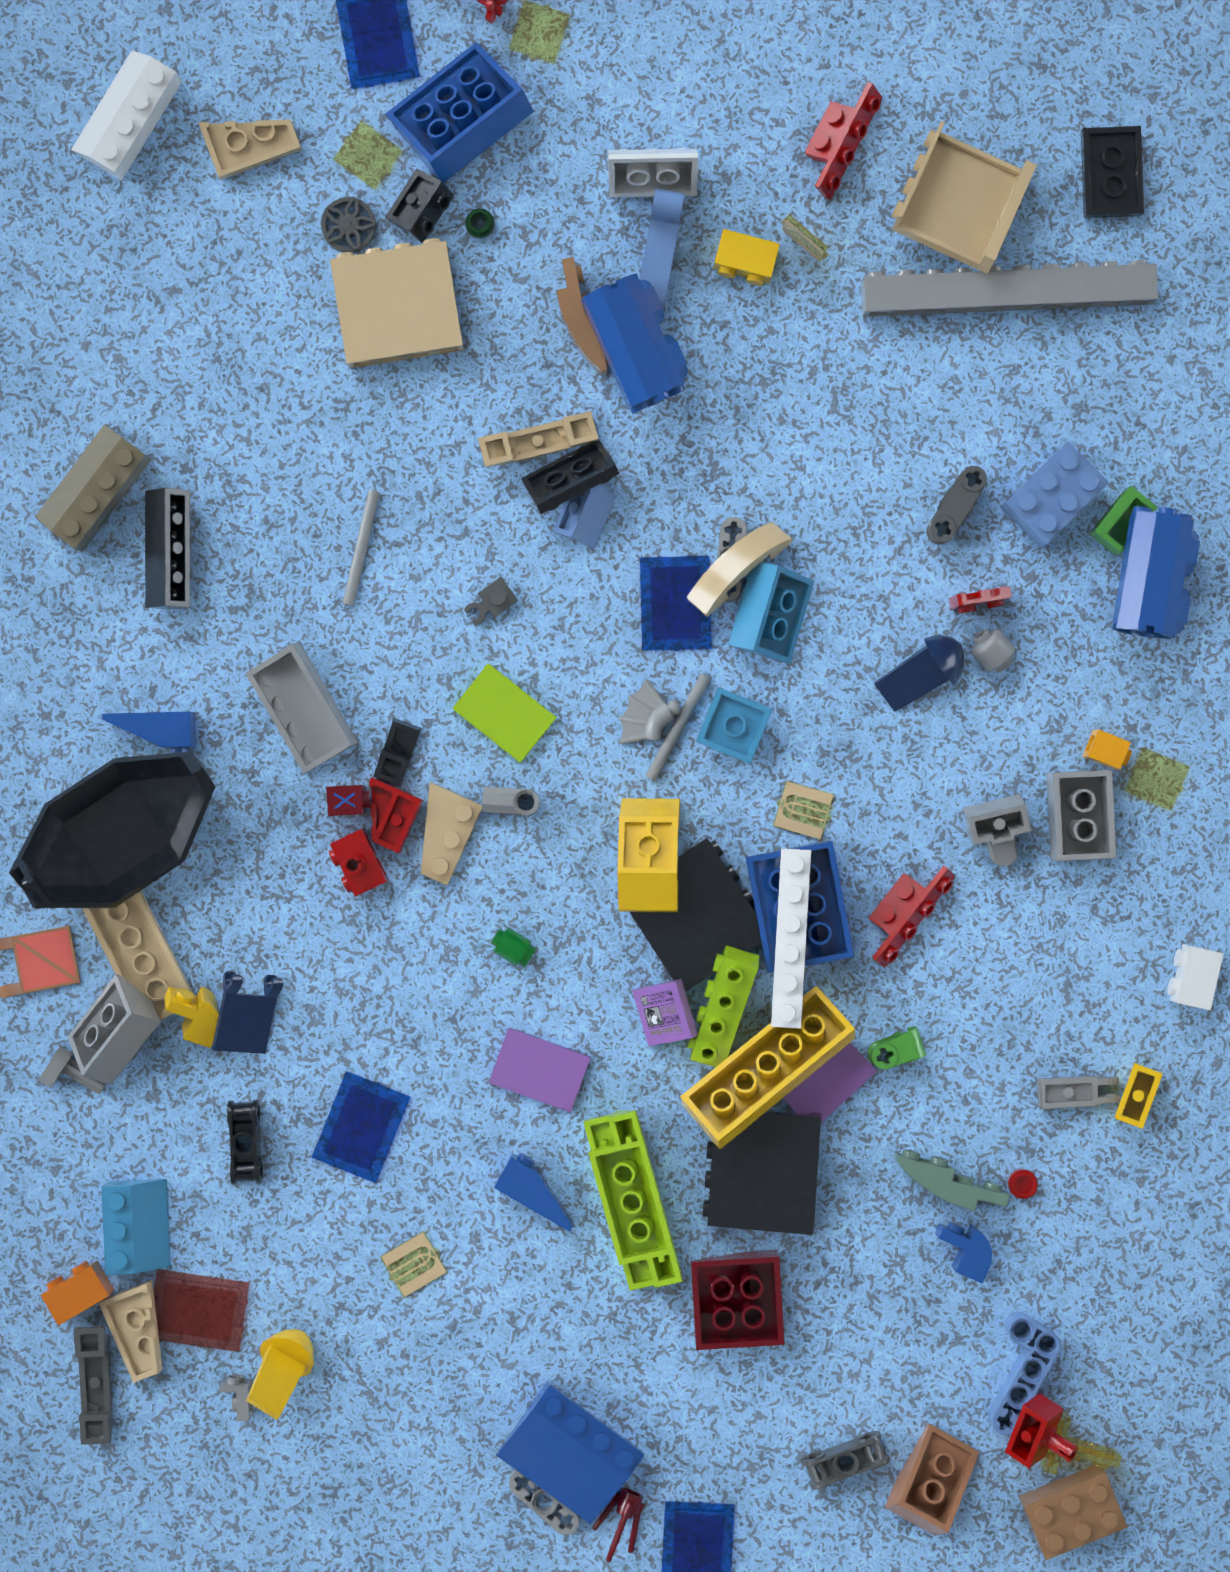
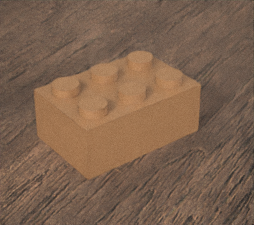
(1072, 1511)

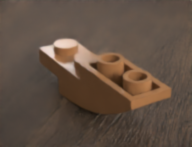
(576, 320)

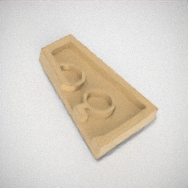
(248, 145)
(447, 830)
(135, 1329)

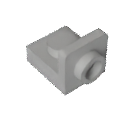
(242, 1386)

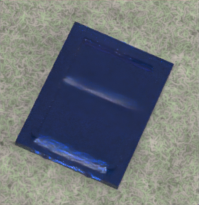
(377, 41)
(666, 614)
(361, 1127)
(697, 1537)

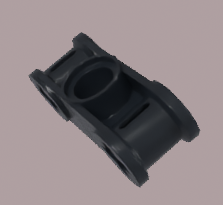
(245, 1162)

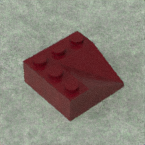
(737, 1300)

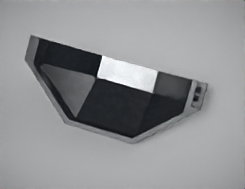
(114, 832)

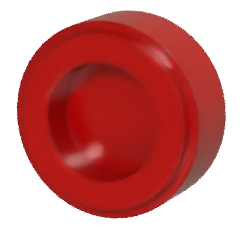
(1022, 1183)

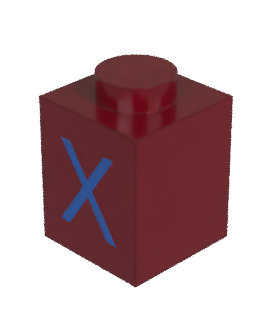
(347, 800)

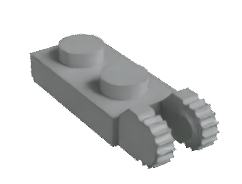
(1074, 1091)

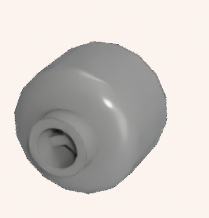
(993, 650)

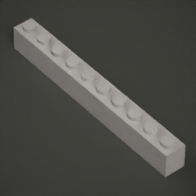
(1009, 289)

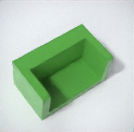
(1113, 526)

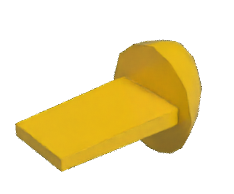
(284, 1360)

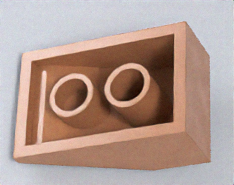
(933, 1481)

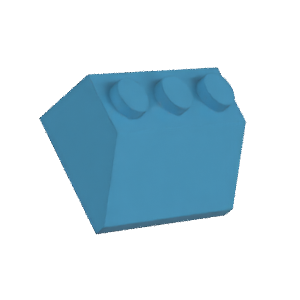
(771, 612)
(135, 1226)

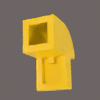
(199, 1012)

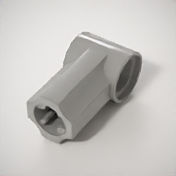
(507, 800)

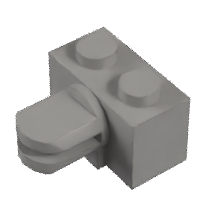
(996, 825)

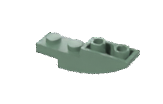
(938, 1179)

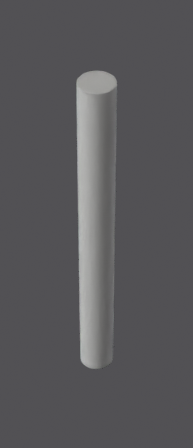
(361, 547)
(678, 727)

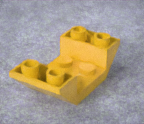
(648, 855)

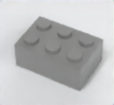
(1081, 815)

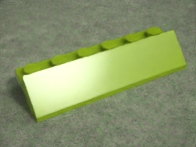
(632, 1200)

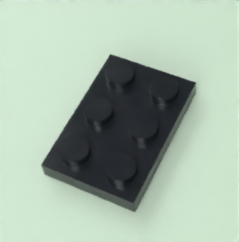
(1112, 172)
(570, 476)

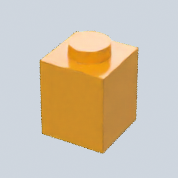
(1107, 750)

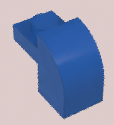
(974, 1253)

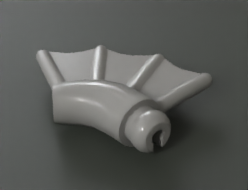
(646, 715)

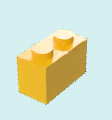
(745, 257)
(1138, 1095)

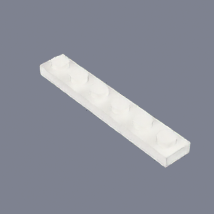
(791, 938)

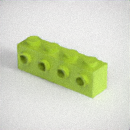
(724, 1006)

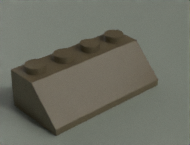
(92, 488)

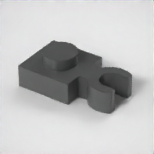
(495, 598)

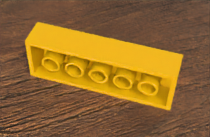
(767, 1069)

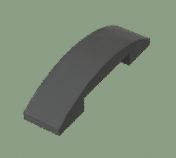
(95, 1384)

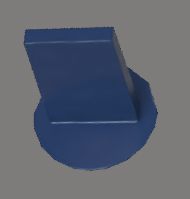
(922, 672)

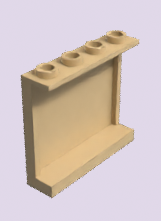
(961, 200)
(396, 303)

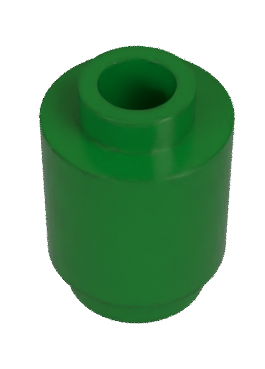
(512, 947)

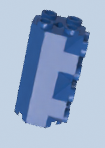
(639, 355)
(1156, 560)

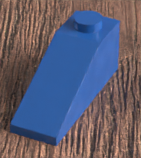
(164, 729)
(528, 1186)

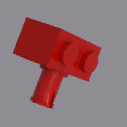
(358, 862)
(1037, 1432)

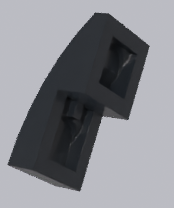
(397, 752)

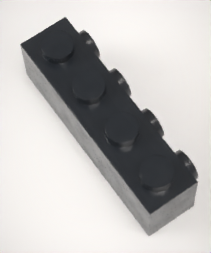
(167, 548)

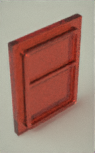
(200, 1309)

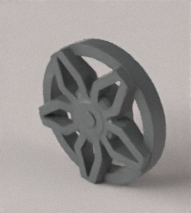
(348, 224)

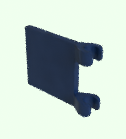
(245, 1018)

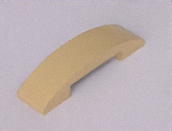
(538, 440)
(735, 564)

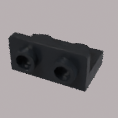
(420, 205)

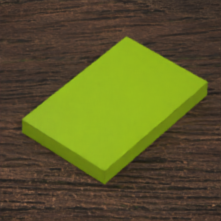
(504, 713)

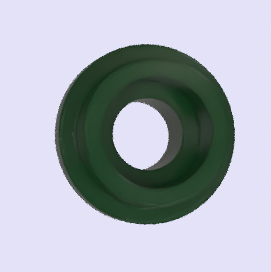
(479, 214)

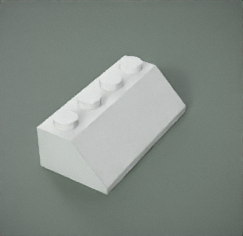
(127, 114)

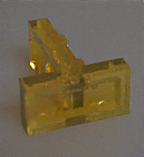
(1099, 1455)

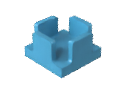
(733, 725)

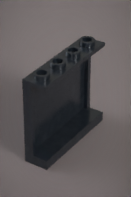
(708, 917)
(766, 1175)

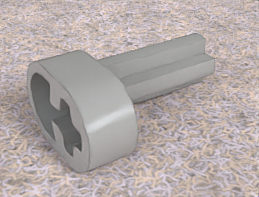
(64, 1063)

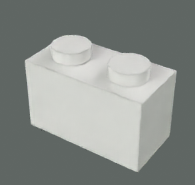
(1195, 976)

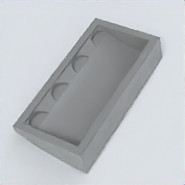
(301, 707)

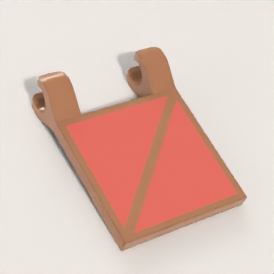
(42, 961)

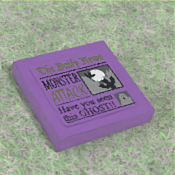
(665, 1012)

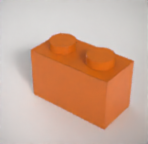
(77, 1292)

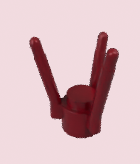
(627, 1503)

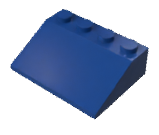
(460, 112)
(827, 921)
(570, 1453)

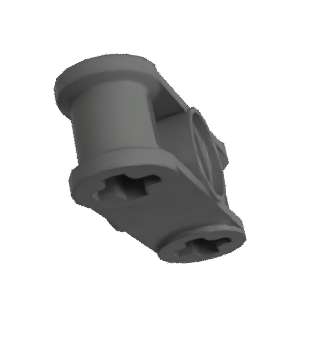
(956, 505)
(833, 1471)

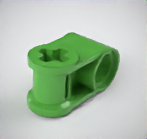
(901, 1048)

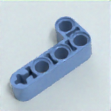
(662, 240)
(1017, 1376)

